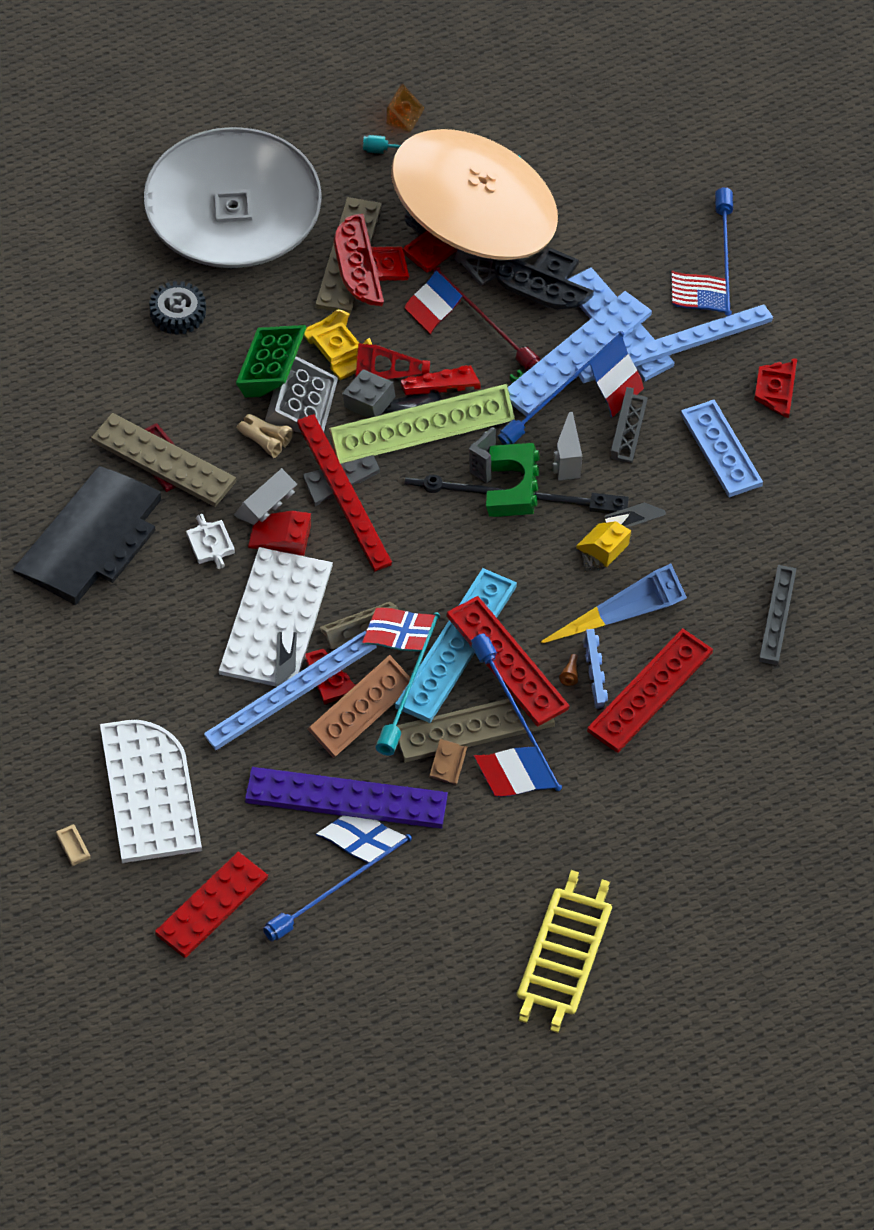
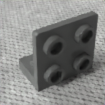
(479, 455)

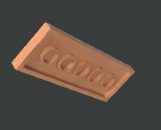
(360, 706)

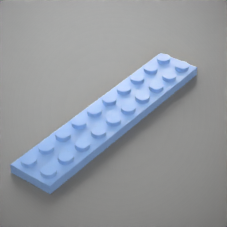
(559, 365)

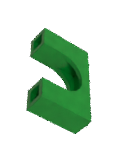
(521, 498)

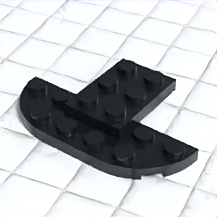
(545, 280)

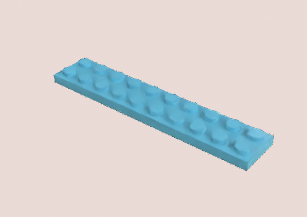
(451, 651)

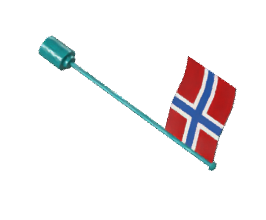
(401, 632)

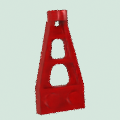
(366, 360)

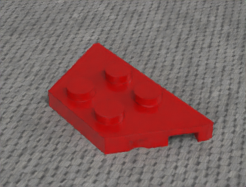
(776, 386)

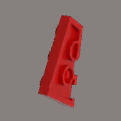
(334, 687)

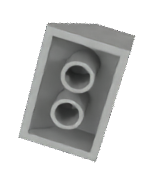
(267, 498)

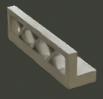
(349, 627)

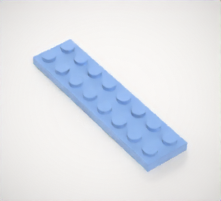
(602, 297)

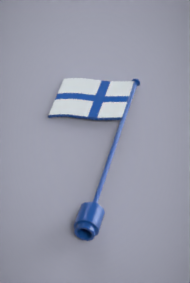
(360, 838)

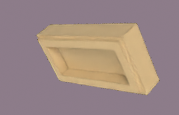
(73, 845)

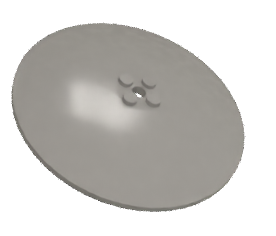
(222, 167)

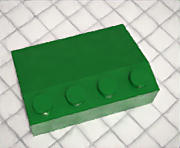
(269, 359)

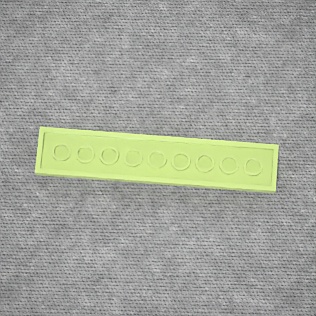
(422, 423)

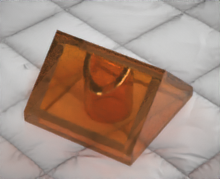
(404, 110)

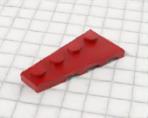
(441, 381)

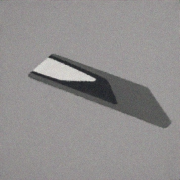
(635, 514)
(285, 656)

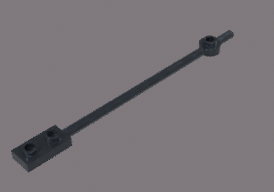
(598, 503)

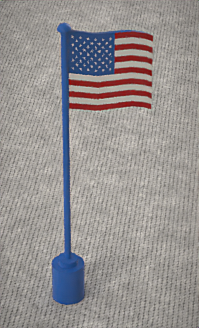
(705, 290)

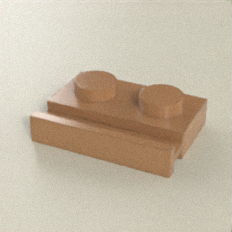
(448, 761)

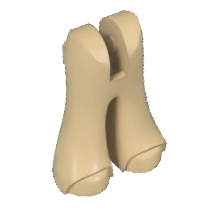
(267, 435)

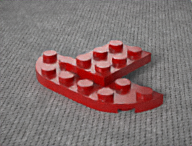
(365, 265)

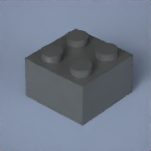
(368, 394)

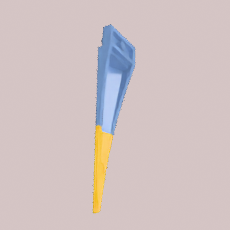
(647, 595)

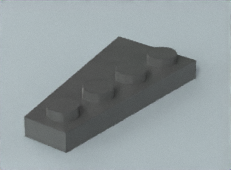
(356, 471)

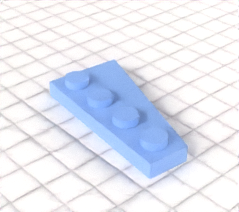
(591, 643)

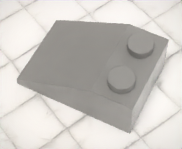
(568, 453)

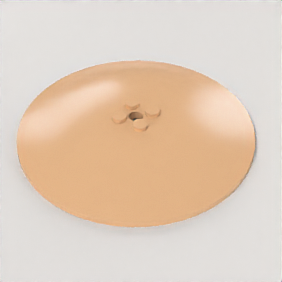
(441, 188)

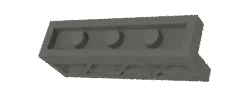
(621, 426)

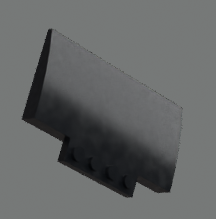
(92, 535)

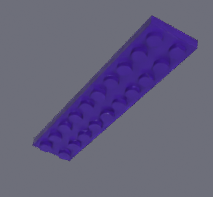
(346, 797)

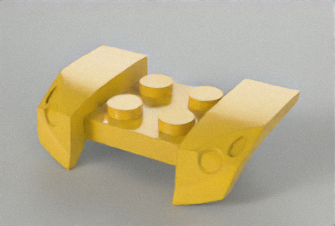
(336, 343)

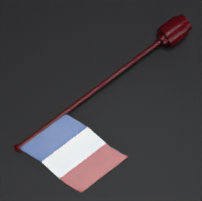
(440, 298)

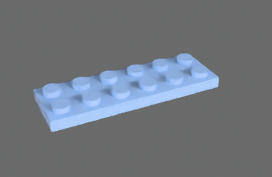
(721, 448)

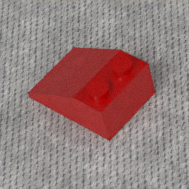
(282, 532)

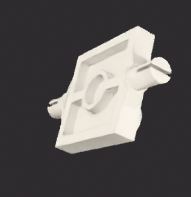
(210, 541)

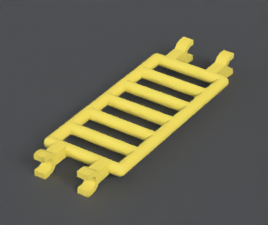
(540, 943)

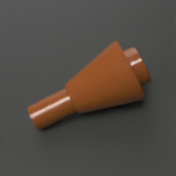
(569, 674)

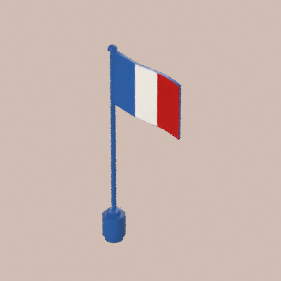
(612, 372)
(517, 768)

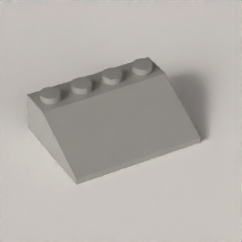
(304, 393)

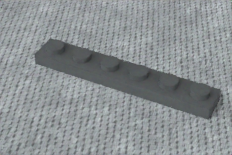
(777, 615)

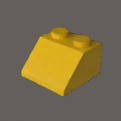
(606, 541)

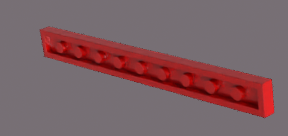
(344, 493)

